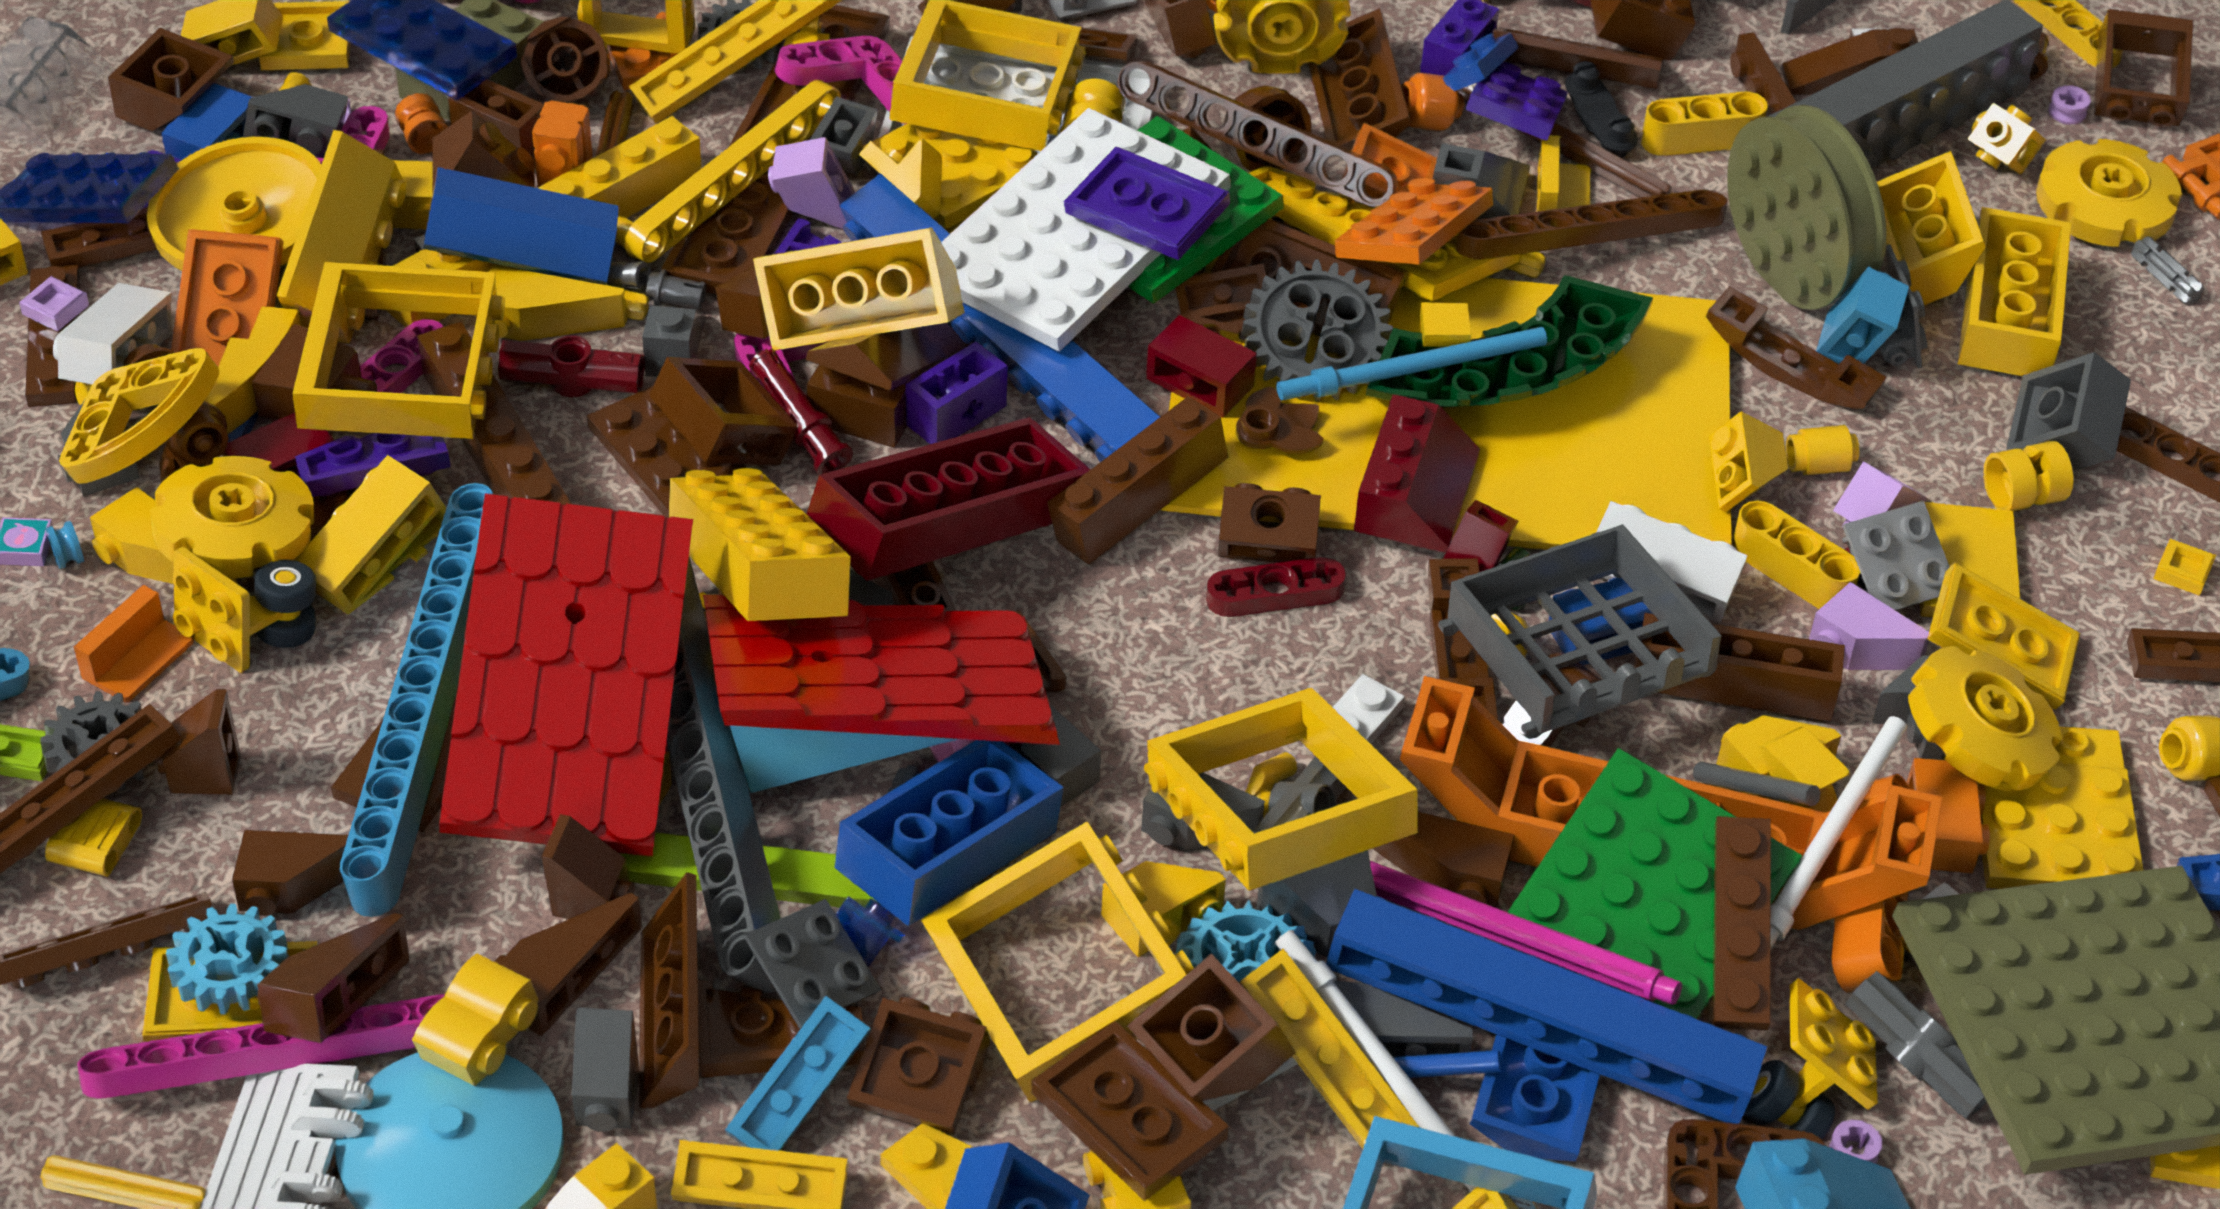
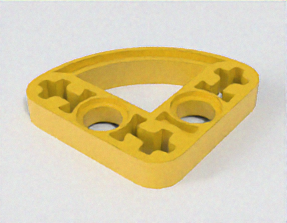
(97, 439)

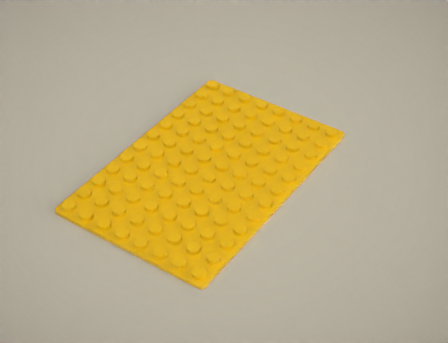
(1548, 460)

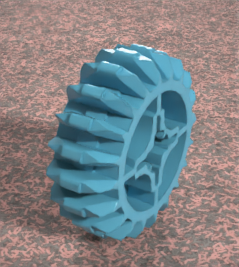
(1238, 937)

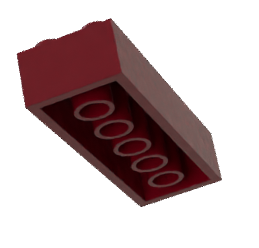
(943, 497)

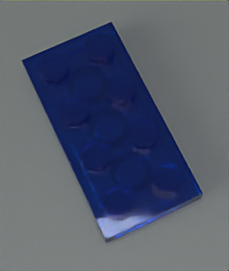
(425, 41)
(84, 187)

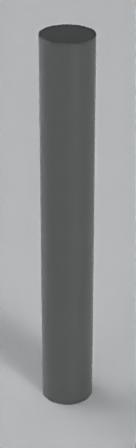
(1757, 783)

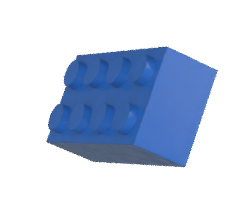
(948, 828)

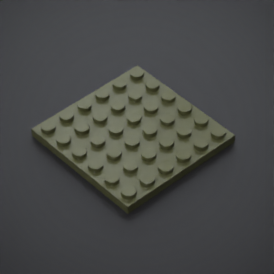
(2082, 1011)

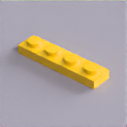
(1324, 1047)

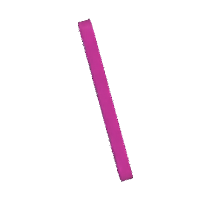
(246, 1051)

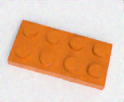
(1414, 222)

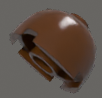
(566, 61)
(1280, 105)

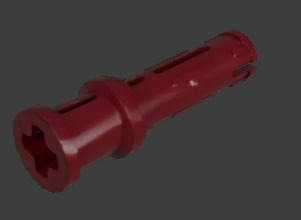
(814, 427)

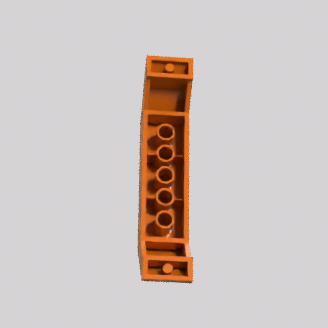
(1534, 790)

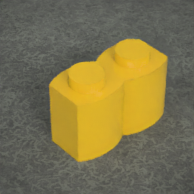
(476, 1019)

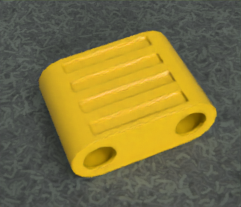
(95, 838)

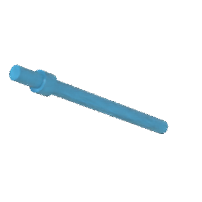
(1327, 380)

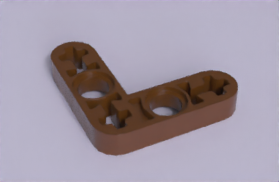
(1713, 1157)

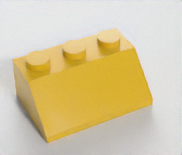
(1932, 226)

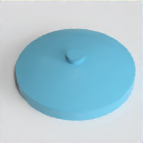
(451, 1142)

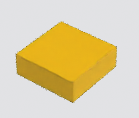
(1445, 324)
(2184, 567)

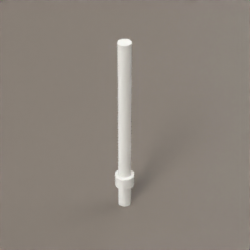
(1832, 828)
(1323, 982)

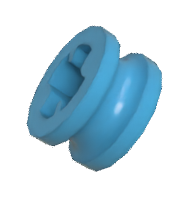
(64, 544)

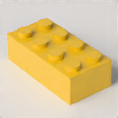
(2015, 294)

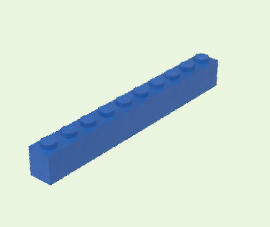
(1064, 382)

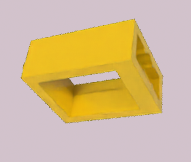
(643, 32)

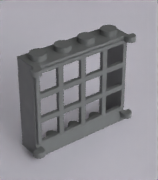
(1561, 568)

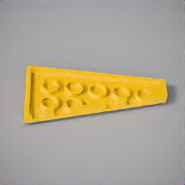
(1332, 214)

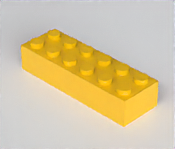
(761, 546)

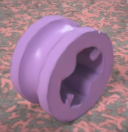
(2069, 104)
(1860, 1132)

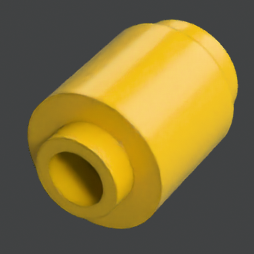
(1822, 450)

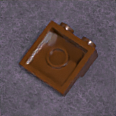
(919, 1064)

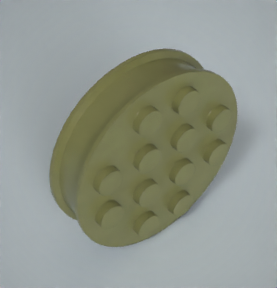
(1805, 205)

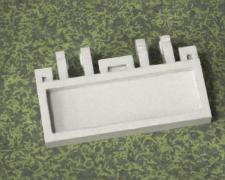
(274, 1142)

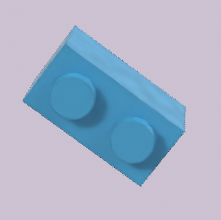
(1863, 317)

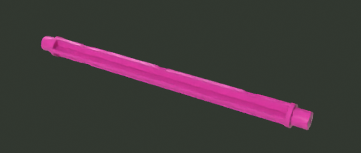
(1525, 935)

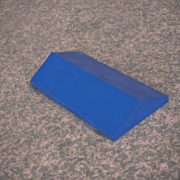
(521, 227)
(1535, 1102)

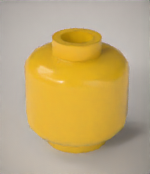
(2192, 747)

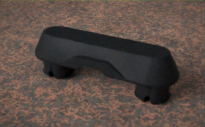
(1598, 110)

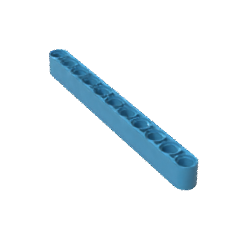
(415, 716)

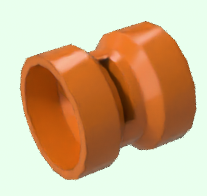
(420, 121)

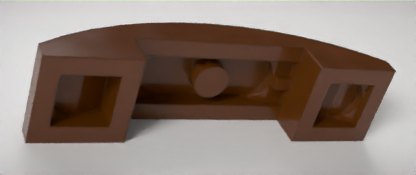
(1788, 360)
(1454, 655)

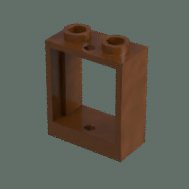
(2167, 38)
(688, 397)

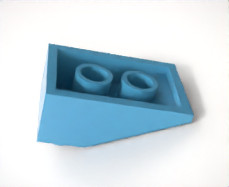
(1814, 1177)

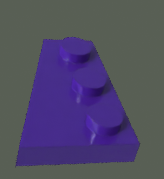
(348, 460)

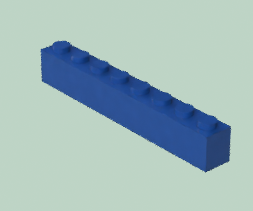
(1546, 1007)

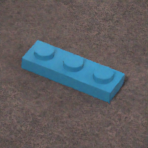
(798, 1078)

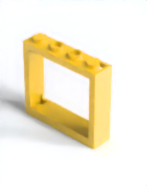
(996, 34)
(399, 290)
(1380, 815)
(1016, 887)

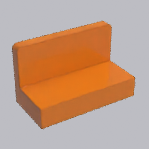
(130, 646)

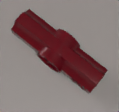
(571, 366)

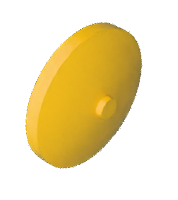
(234, 188)

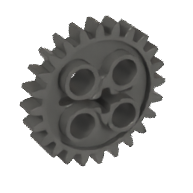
(1275, 318)

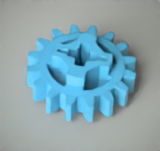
(225, 957)

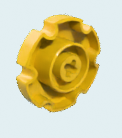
(1281, 33)
(2108, 192)
(233, 514)
(1985, 718)

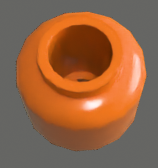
(1432, 102)

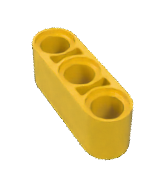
(1699, 122)
(1793, 553)

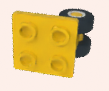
(225, 615)
(1835, 1053)

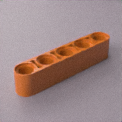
(1869, 937)

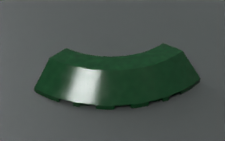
(1583, 330)

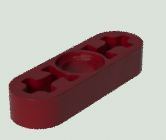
(1287, 573)

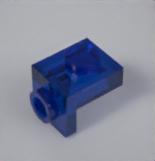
(868, 926)

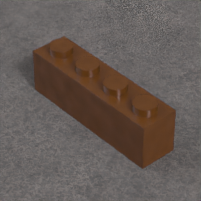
(1138, 480)
(1763, 672)

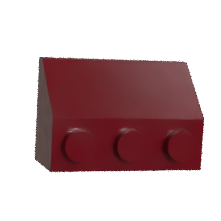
(1416, 476)

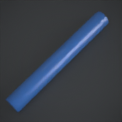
(1451, 1064)

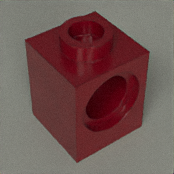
(1482, 536)

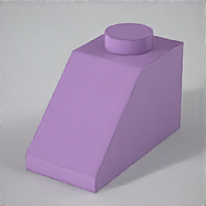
(811, 180)
(1874, 493)
(1870, 630)

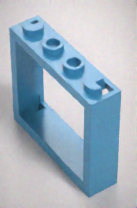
(1469, 1164)

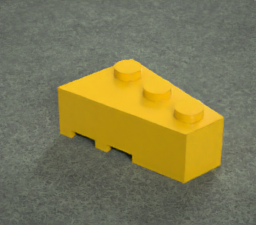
(374, 534)

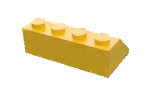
(342, 224)
(858, 288)

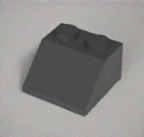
(2073, 404)

